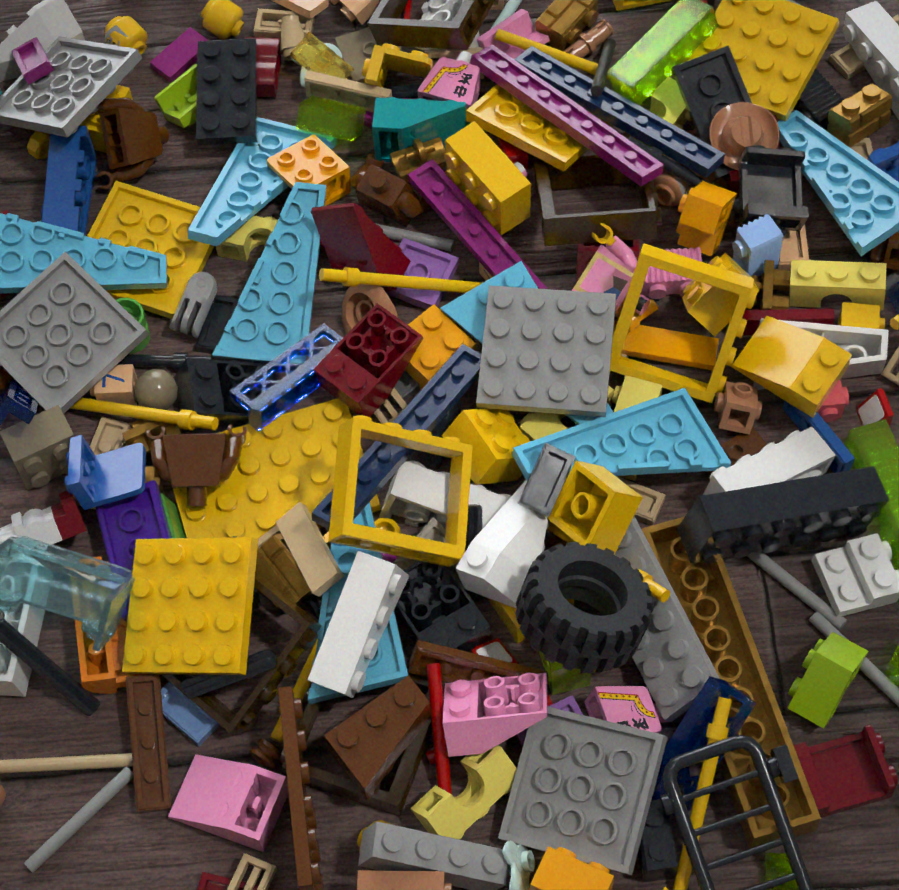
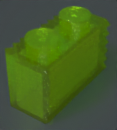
(330, 118)

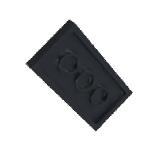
(707, 87)
(226, 91)

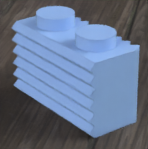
(756, 243)

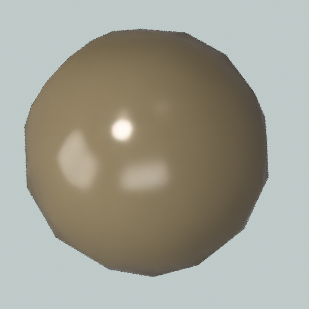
(156, 389)

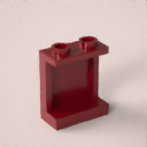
(847, 771)

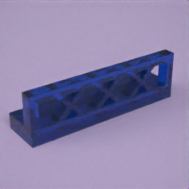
(283, 394)
(17, 402)
(693, 730)

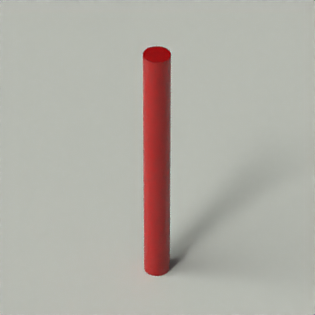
(440, 746)

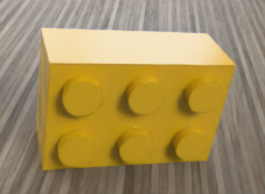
(488, 178)

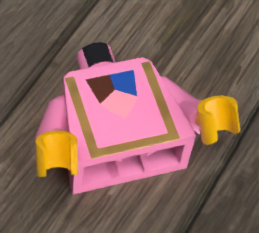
(611, 271)

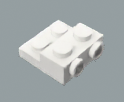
(858, 575)

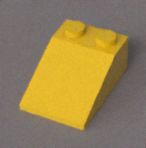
(793, 364)

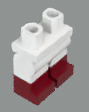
(49, 524)

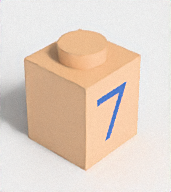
(117, 385)

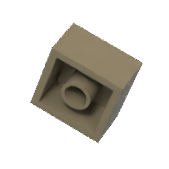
(39, 447)

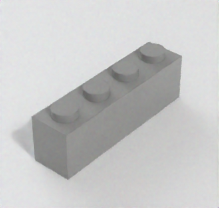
(406, 849)

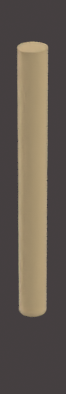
(66, 763)

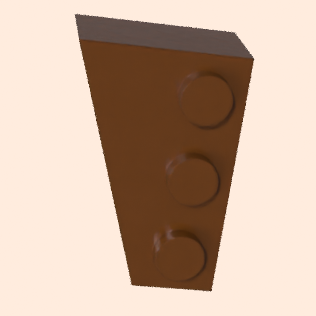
(378, 734)

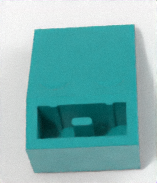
(404, 120)

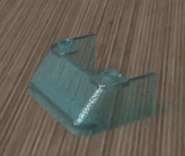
(64, 585)

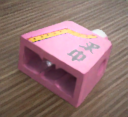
(452, 81)
(625, 706)

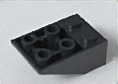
(206, 389)
(440, 609)

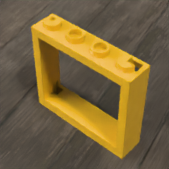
(699, 272)
(345, 532)

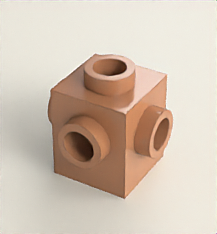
(737, 407)

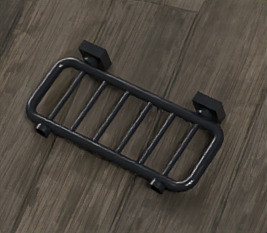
(767, 769)

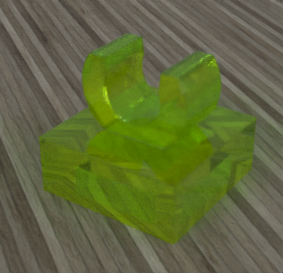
(776, 866)

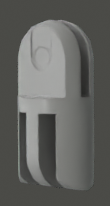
(194, 304)

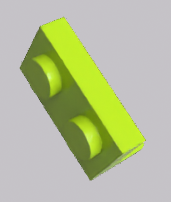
(179, 99)

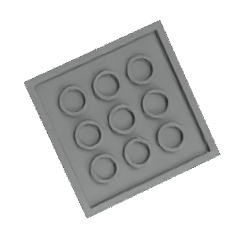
(66, 96)
(64, 334)
(546, 351)
(584, 788)

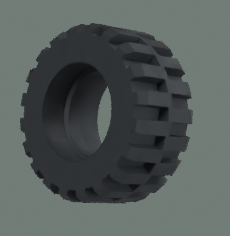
(575, 636)

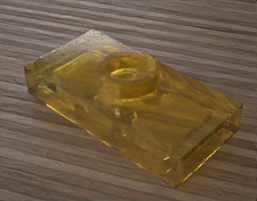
(319, 58)

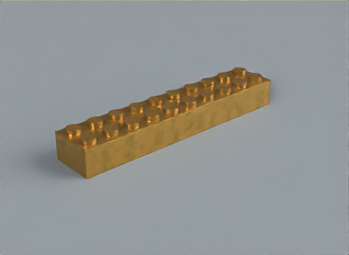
(722, 629)

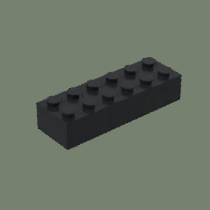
(782, 515)

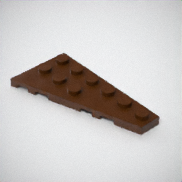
(301, 805)

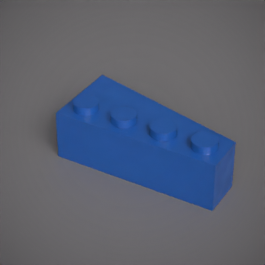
(69, 180)

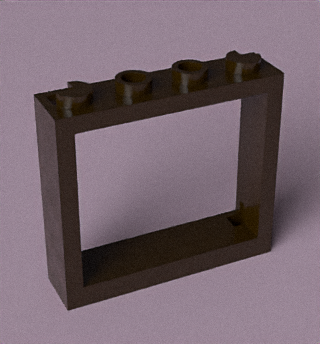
(428, 33)
(578, 227)
(267, 687)
(391, 801)

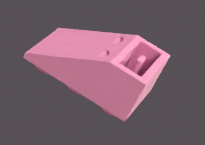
(491, 711)
(231, 800)

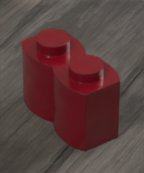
(268, 66)

